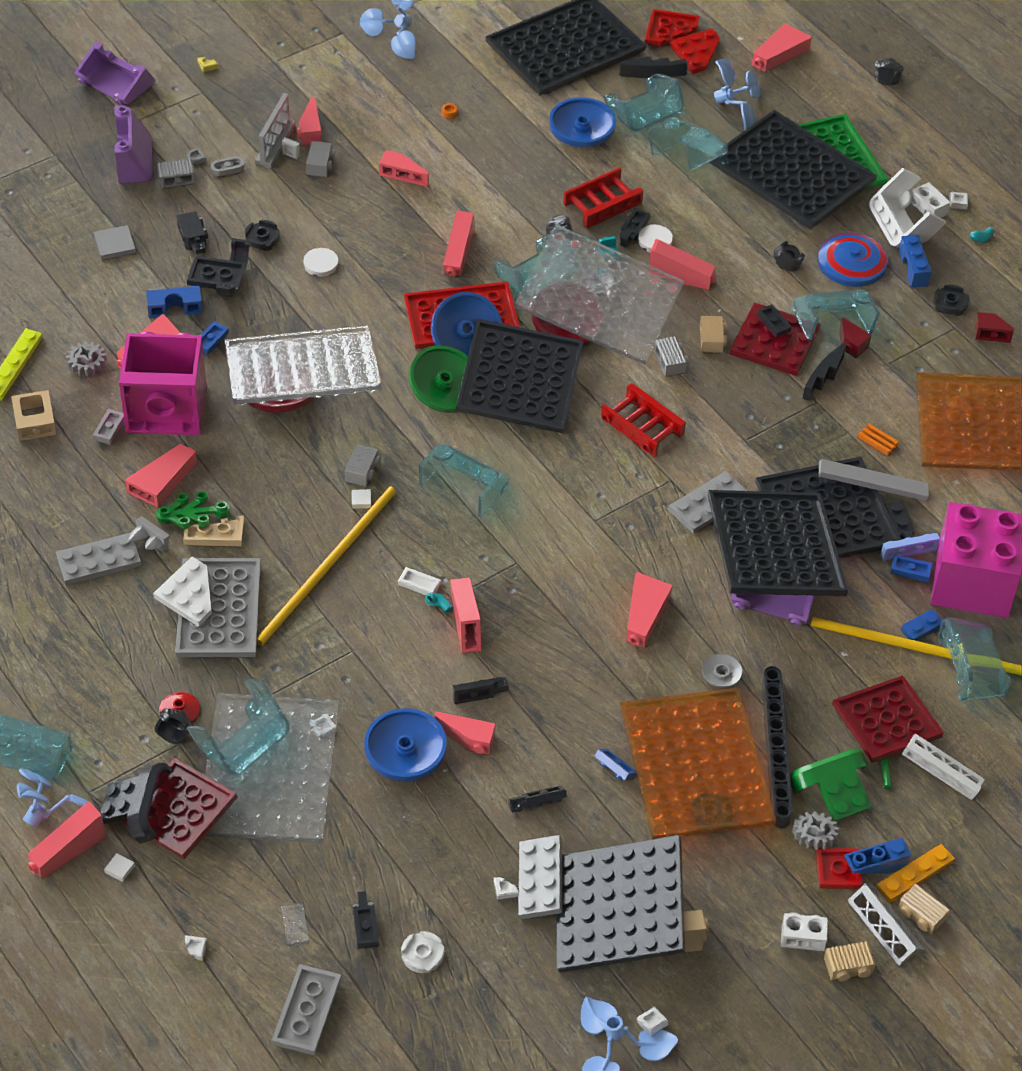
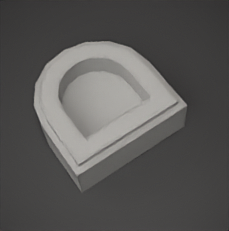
(196, 156)

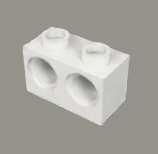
(929, 199)
(803, 937)

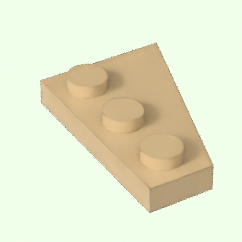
(219, 534)

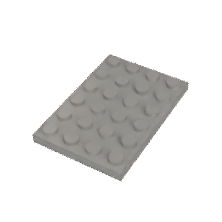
(234, 609)

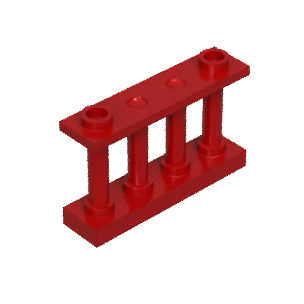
(605, 210)
(649, 406)

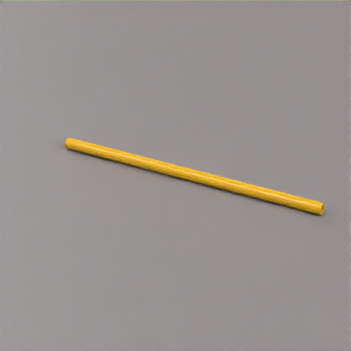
(325, 566)
(896, 641)

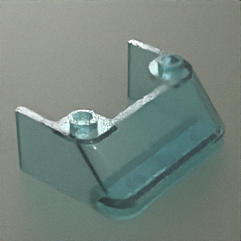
(699, 143)
(808, 305)
(488, 475)
(250, 742)

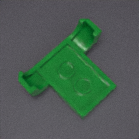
(837, 783)

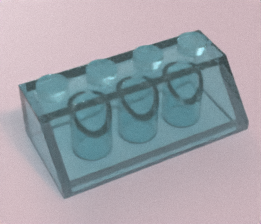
(33, 747)

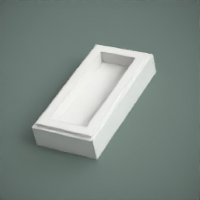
(419, 581)

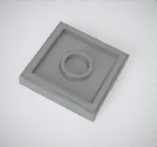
(114, 242)

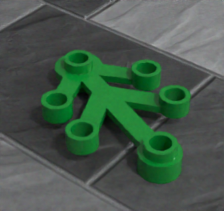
(190, 512)

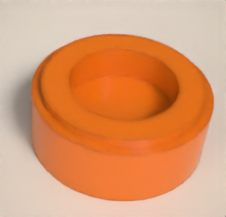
(449, 111)

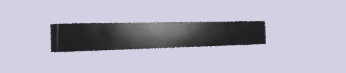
(775, 718)

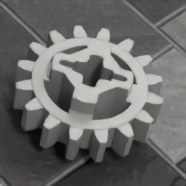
(86, 358)
(815, 830)

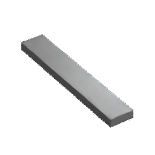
(873, 479)

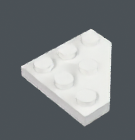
(187, 592)

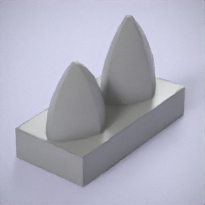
(153, 535)

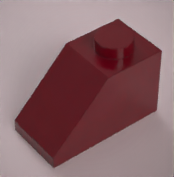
(992, 328)
(855, 338)

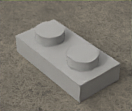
(109, 426)

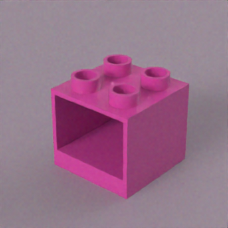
(163, 383)
(978, 560)

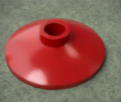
(189, 704)

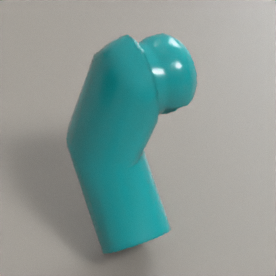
(982, 236)
(439, 600)

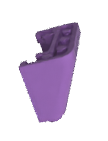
(113, 75)
(133, 147)
(783, 606)

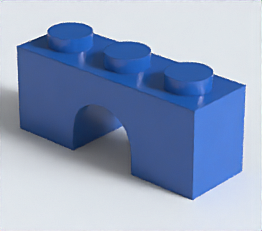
(912, 252)
(186, 297)

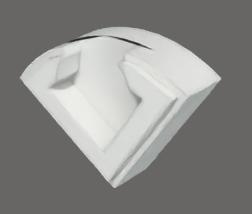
(505, 889)
(196, 946)

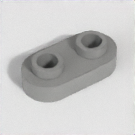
(227, 166)

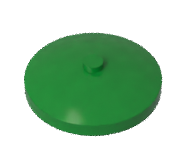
(437, 377)

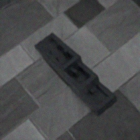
(647, 67)
(825, 370)

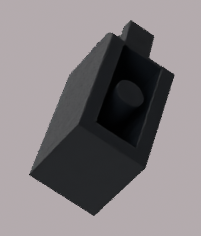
(192, 232)

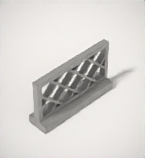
(275, 130)

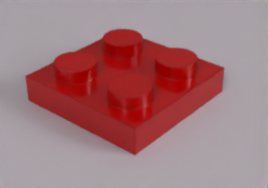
(834, 869)

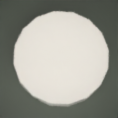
(650, 233)
(320, 262)
(422, 952)

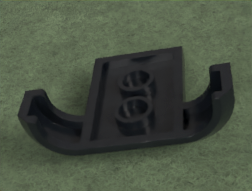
(220, 273)
(132, 801)

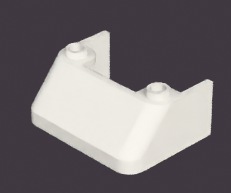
(889, 210)

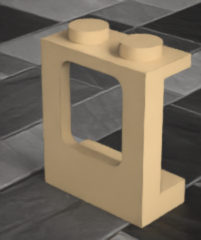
(33, 425)

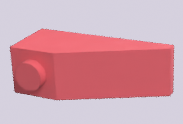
(309, 124)
(400, 167)
(468, 732)

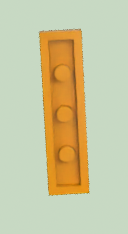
(915, 873)

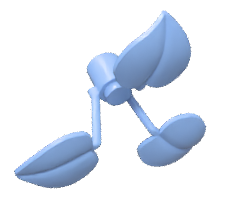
(403, 44)
(726, 94)
(37, 810)
(601, 1015)

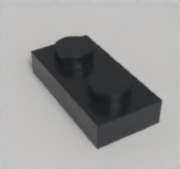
(773, 321)

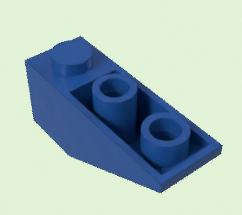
(880, 858)

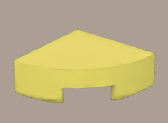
(207, 65)

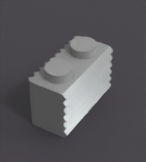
(320, 158)
(176, 173)
(671, 356)
(361, 465)

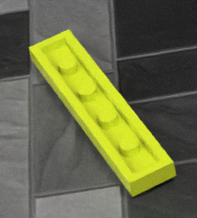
(17, 359)

